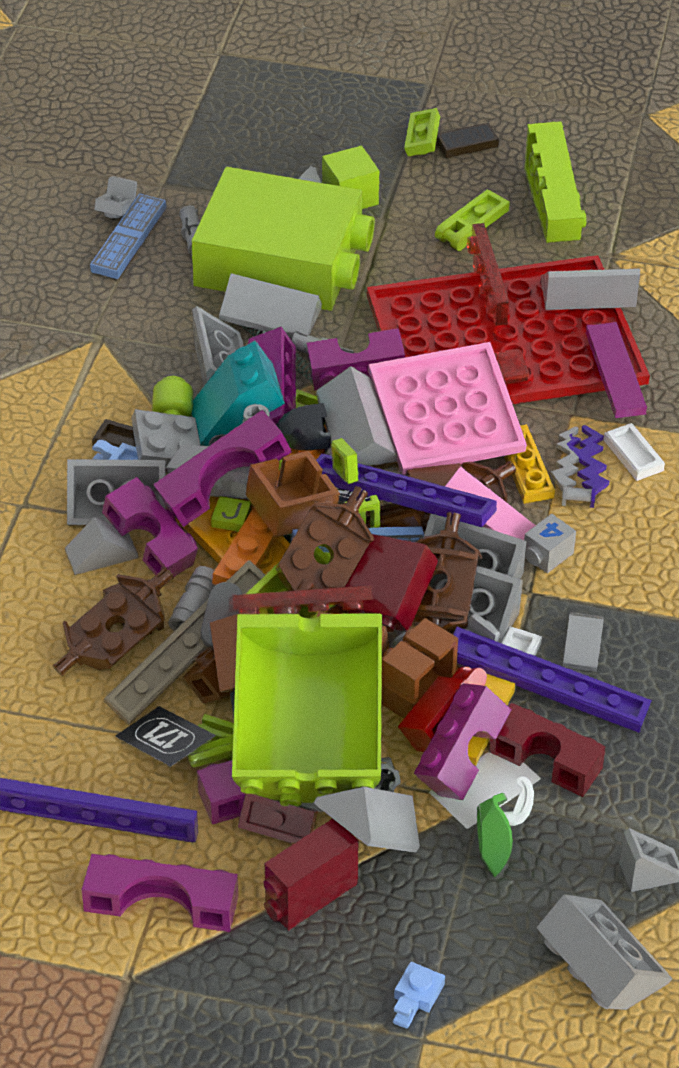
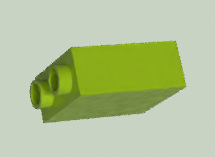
(281, 234)

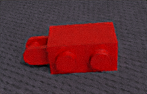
(430, 710)

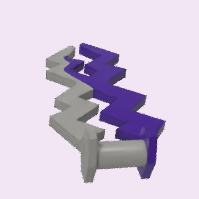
(593, 482)

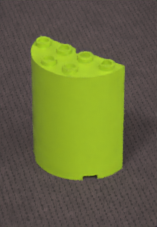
(307, 705)

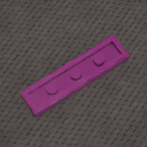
(616, 370)

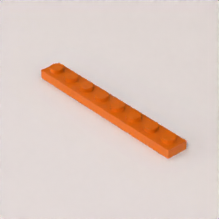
(251, 541)

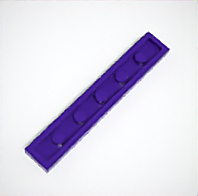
(414, 493)
(552, 680)
(98, 810)

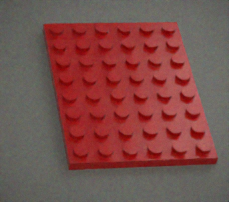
(554, 343)

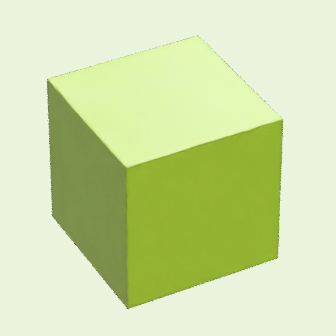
(353, 170)

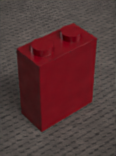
(398, 578)
(310, 874)

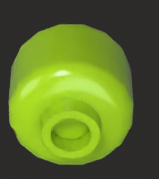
(173, 396)

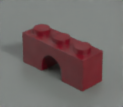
(575, 756)

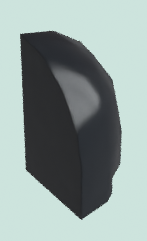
(305, 427)

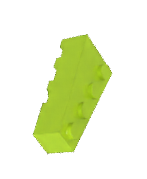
(553, 182)

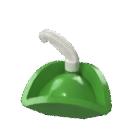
(495, 829)

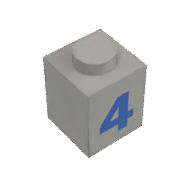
(549, 543)

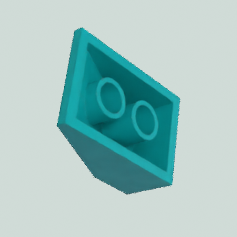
(240, 381)

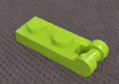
(482, 209)

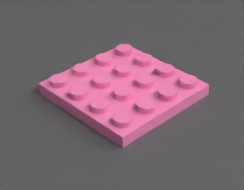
(447, 407)

